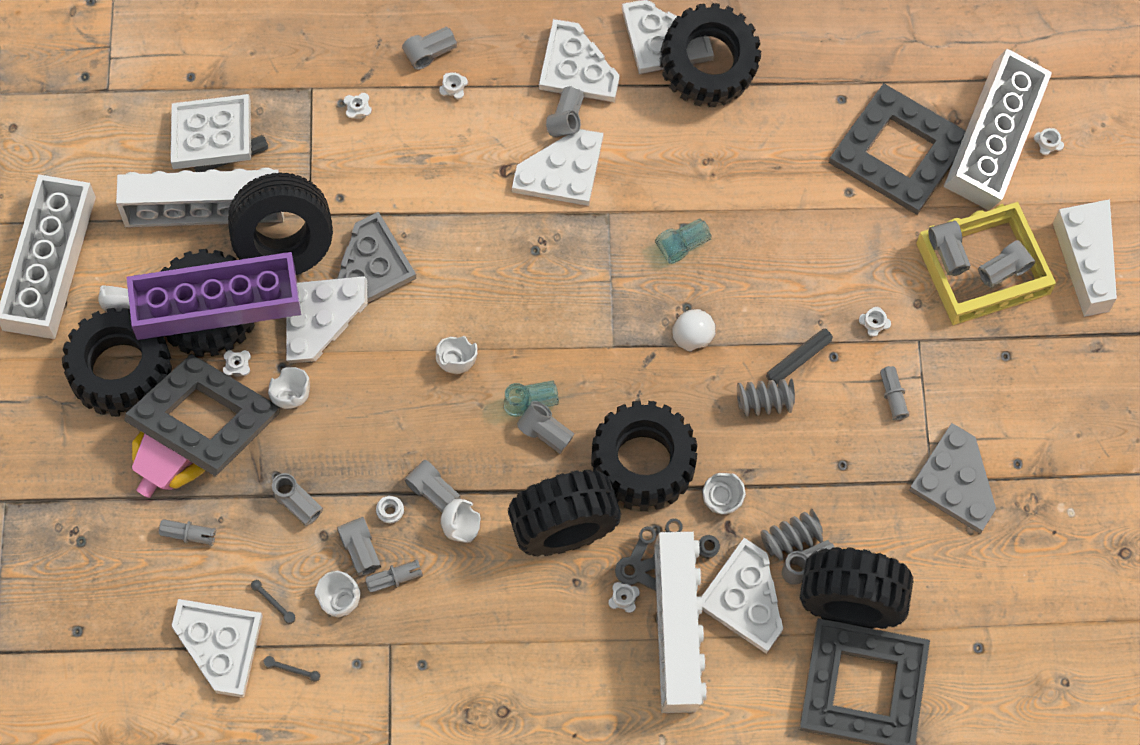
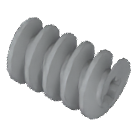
(766, 397)
(792, 534)

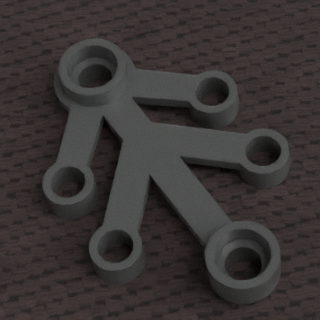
(641, 567)

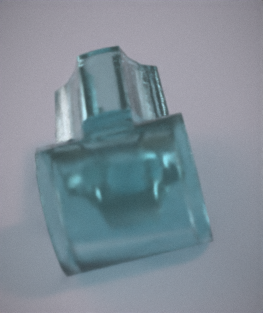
(677, 243)
(542, 392)

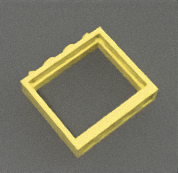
(1003, 299)

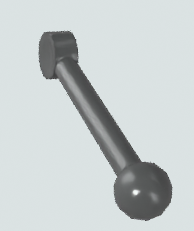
(289, 617)
(270, 662)

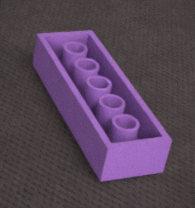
(213, 296)

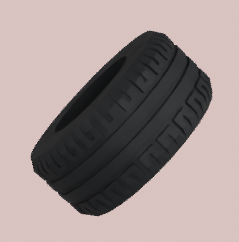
(276, 194)

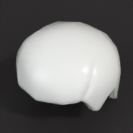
(113, 298)
(694, 329)
(456, 354)
(290, 388)
(723, 493)
(460, 521)
(337, 593)

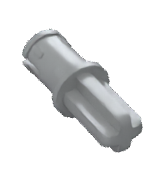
(894, 393)
(187, 532)
(393, 576)

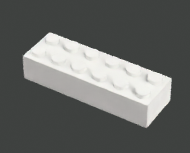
(997, 130)
(183, 197)
(46, 256)
(678, 622)

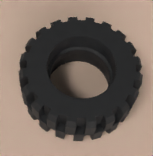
(721, 25)
(93, 339)
(213, 339)
(655, 424)
(564, 513)
(856, 587)

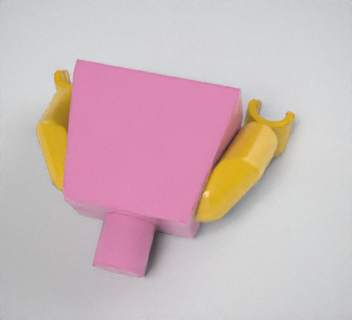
(160, 466)

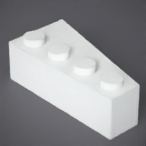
(1088, 253)

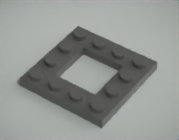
(908, 192)
(212, 454)
(824, 718)

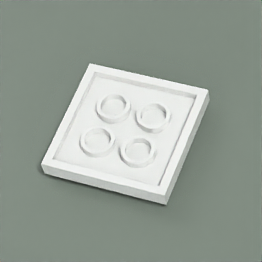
(211, 131)

